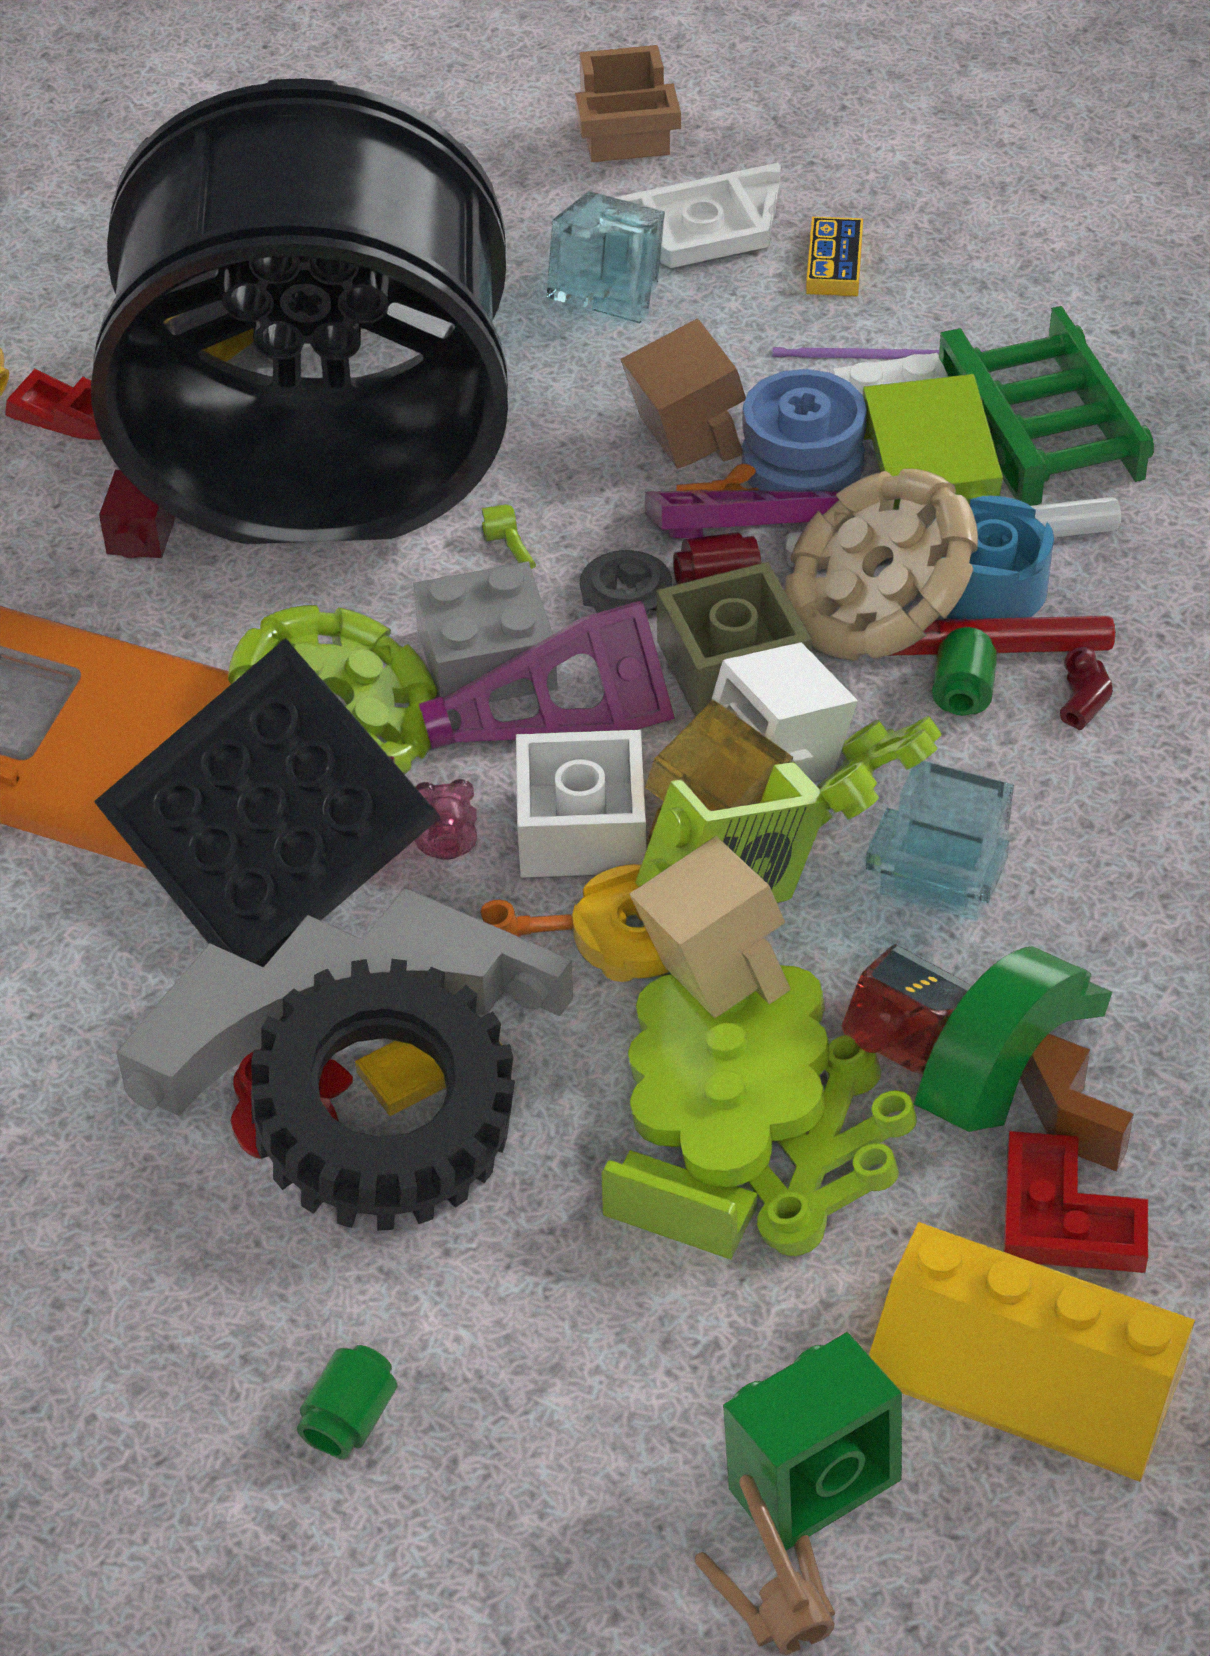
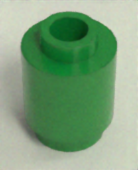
(965, 672)
(347, 1401)

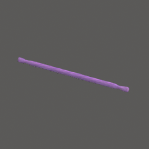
(850, 352)

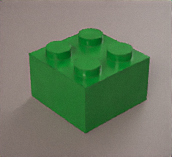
(816, 1437)

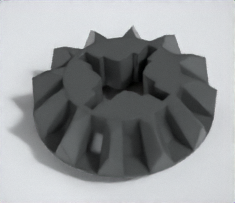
(634, 569)

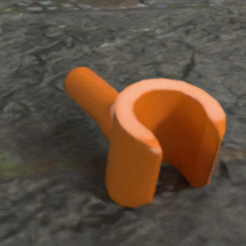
(732, 481)
(502, 915)

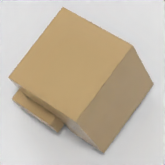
(711, 927)

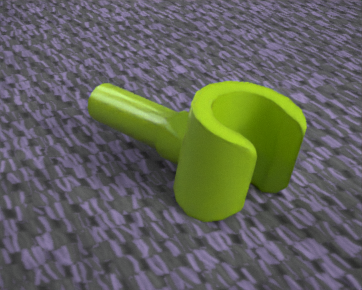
(501, 524)

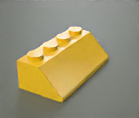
(1031, 1350)

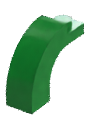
(997, 1030)

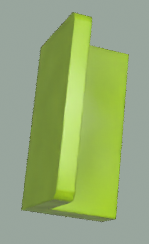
(675, 1204)

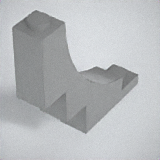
(223, 1000)

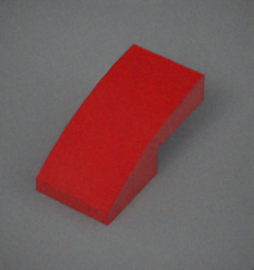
(54, 405)

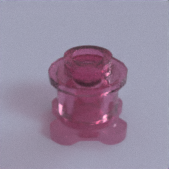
(455, 830)

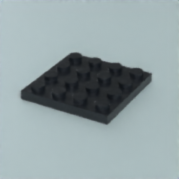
(266, 808)

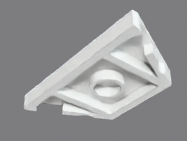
(715, 214)

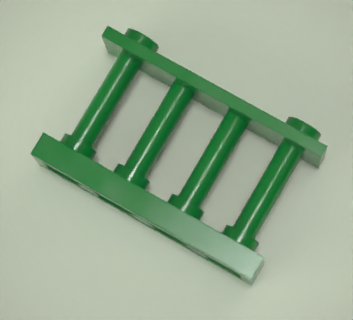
(1020, 462)

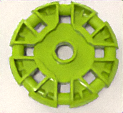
(353, 671)

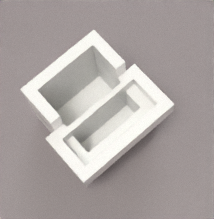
(791, 703)

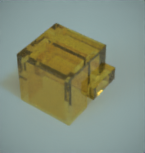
(718, 760)

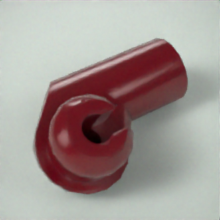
(1089, 686)

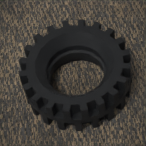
(361, 1169)

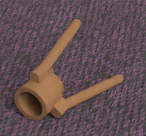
(791, 1605)

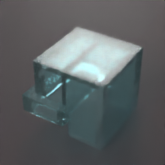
(606, 255)
(944, 840)

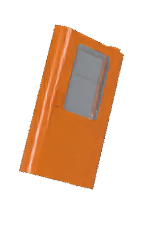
(79, 719)

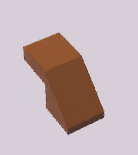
(1055, 1087)

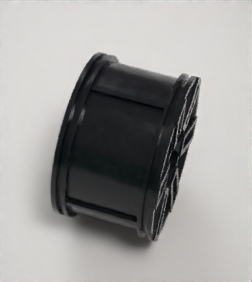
(305, 221)

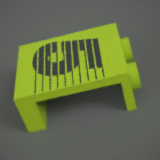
(767, 836)

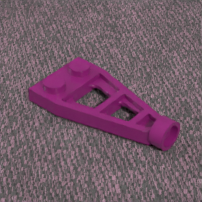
(690, 511)
(626, 667)

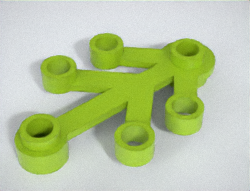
(852, 784)
(797, 1216)

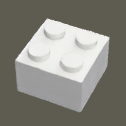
(579, 802)

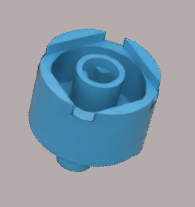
(1010, 561)

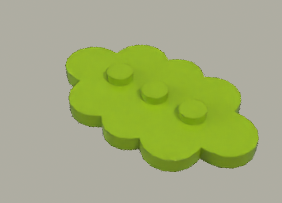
(731, 1079)

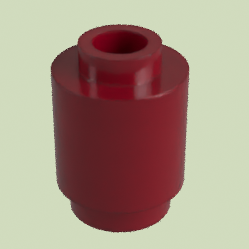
(714, 555)

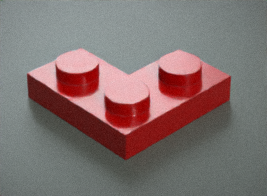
(1057, 1224)

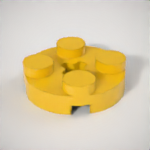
(602, 928)

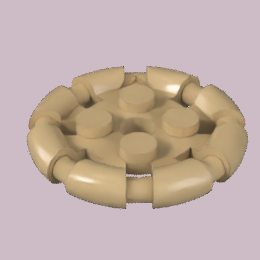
(859, 536)

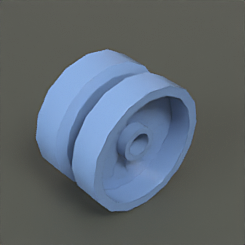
(804, 432)

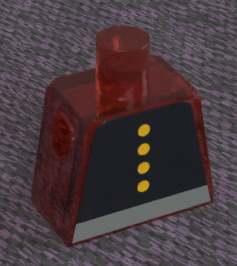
(902, 1007)

